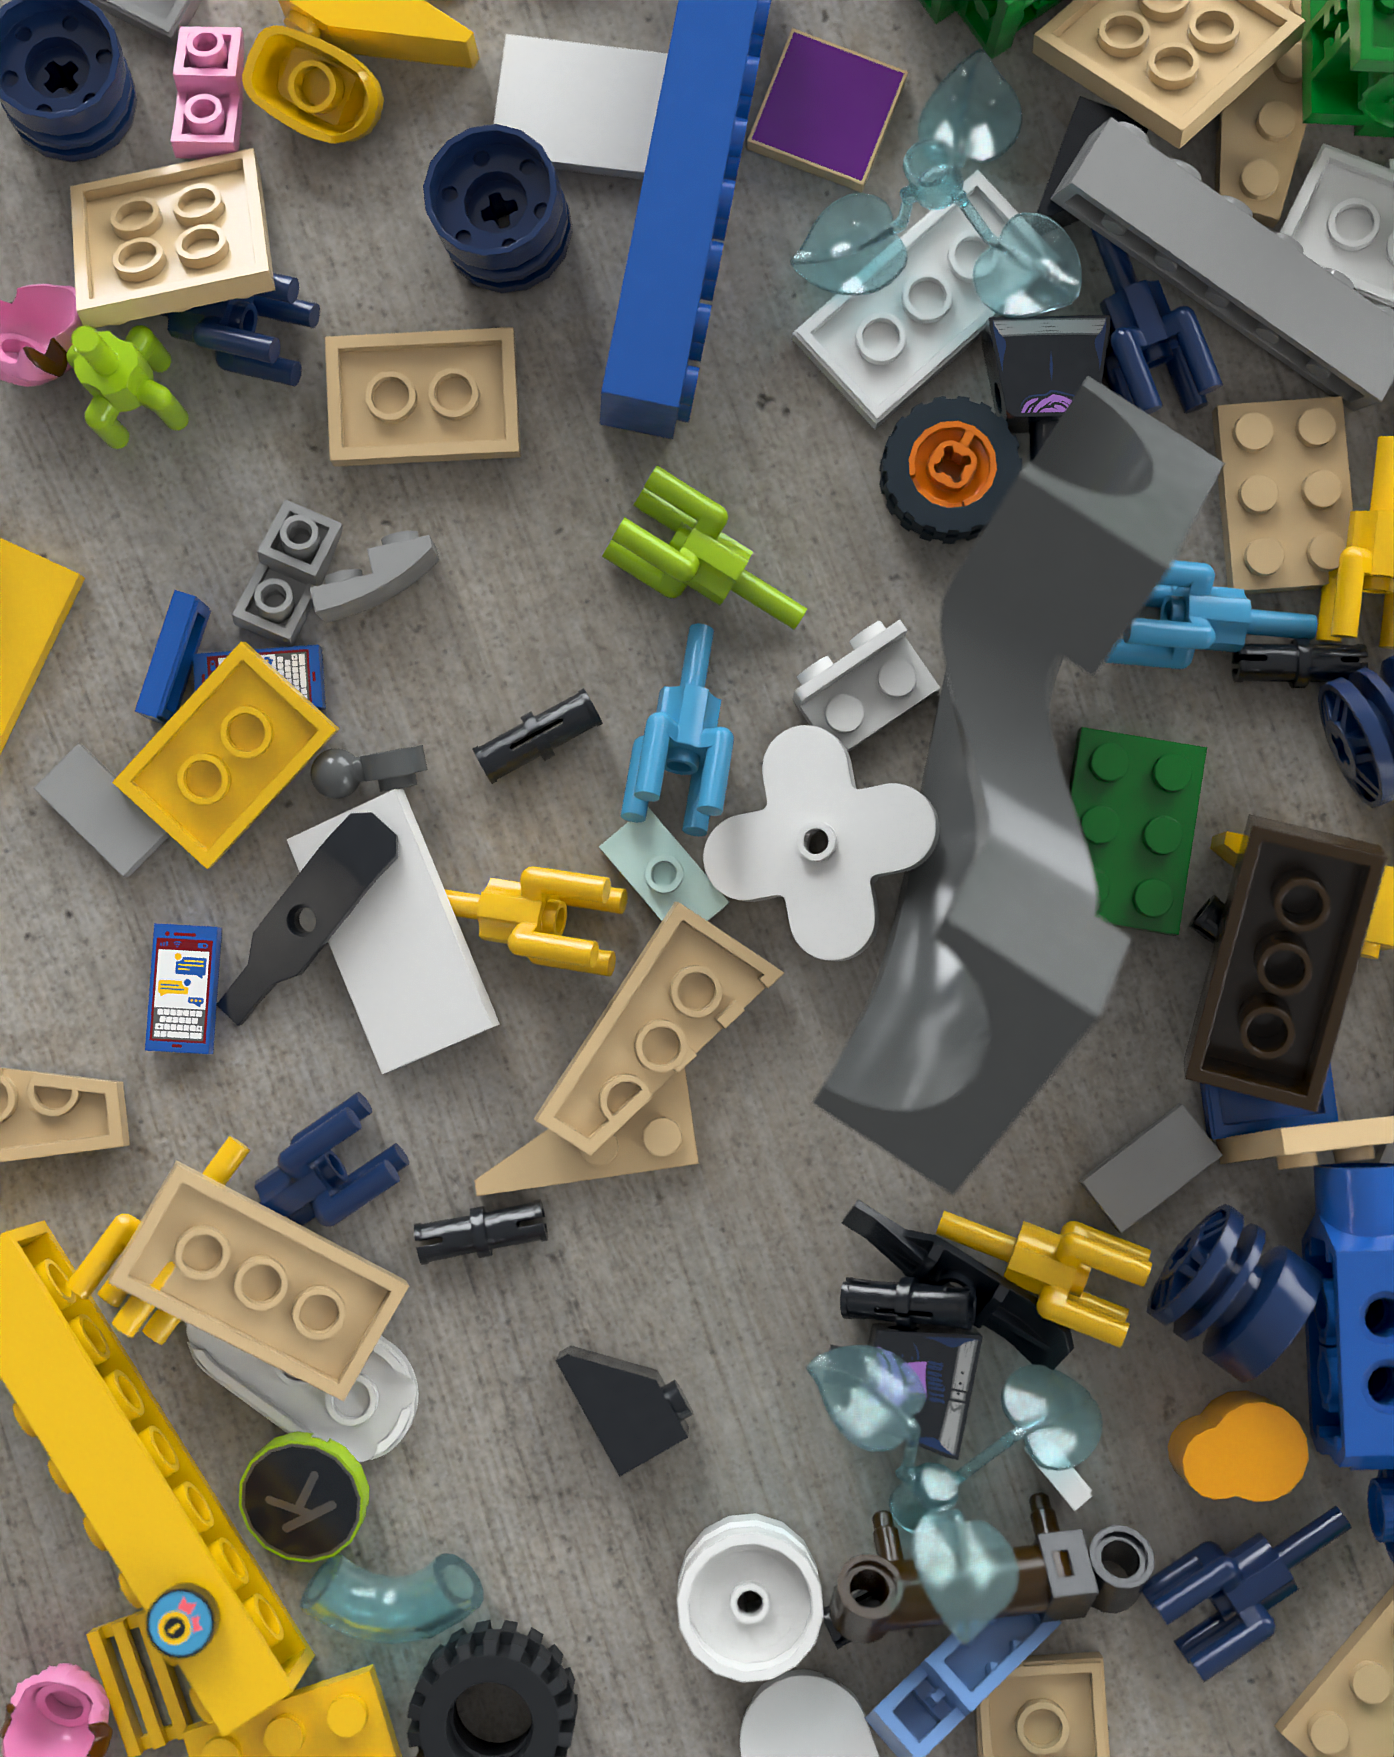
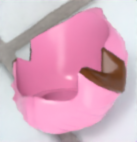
(37, 334)
(57, 1716)

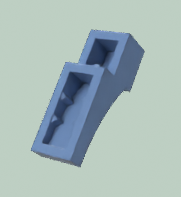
(954, 1683)

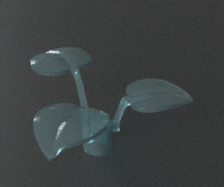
(972, 117)
(961, 1564)

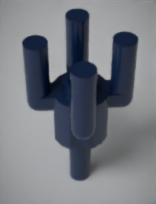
(231, 329)
(1149, 335)
(314, 1181)
(1239, 1587)

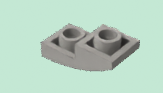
(290, 562)
(394, 568)

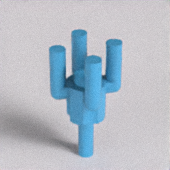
(1202, 619)
(685, 742)

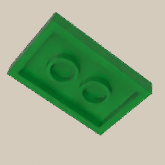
(1138, 823)

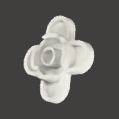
(868, 832)

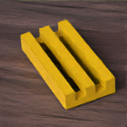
(117, 1692)

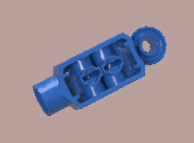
(1355, 1252)

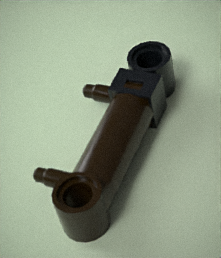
(1055, 1577)

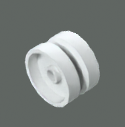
(755, 1637)

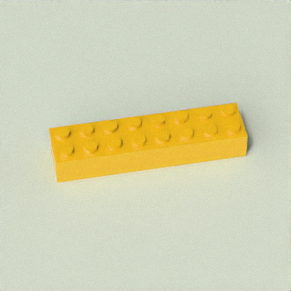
(138, 1481)

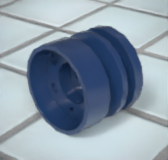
(58, 47)
(490, 176)
(1360, 730)
(1242, 1298)

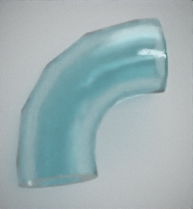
(392, 1607)

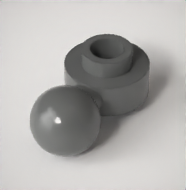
(339, 772)

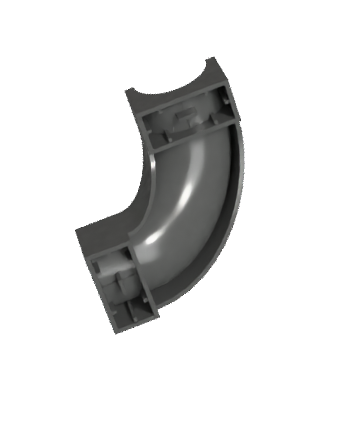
(998, 930)

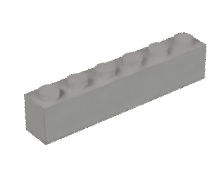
(1231, 263)

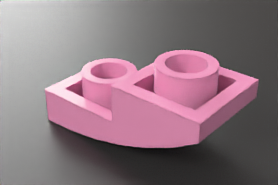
(209, 91)

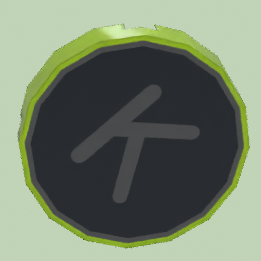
(303, 1497)

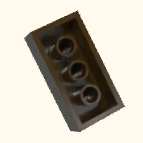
(1284, 962)

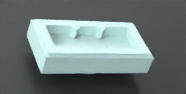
(661, 869)

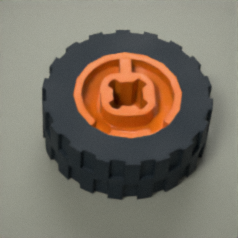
(948, 468)

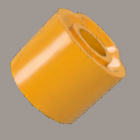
(1240, 1449)

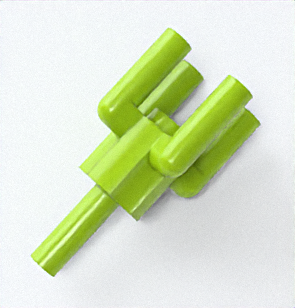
(122, 380)
(697, 552)

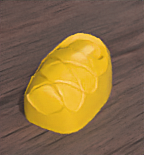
(312, 86)

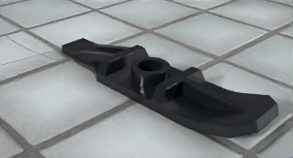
(327, 885)
(1000, 1302)

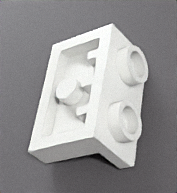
(866, 686)

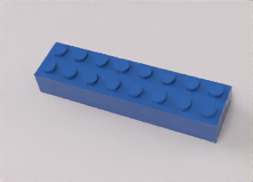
(680, 211)

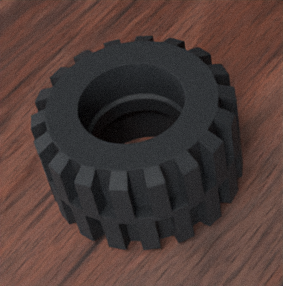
(498, 1658)

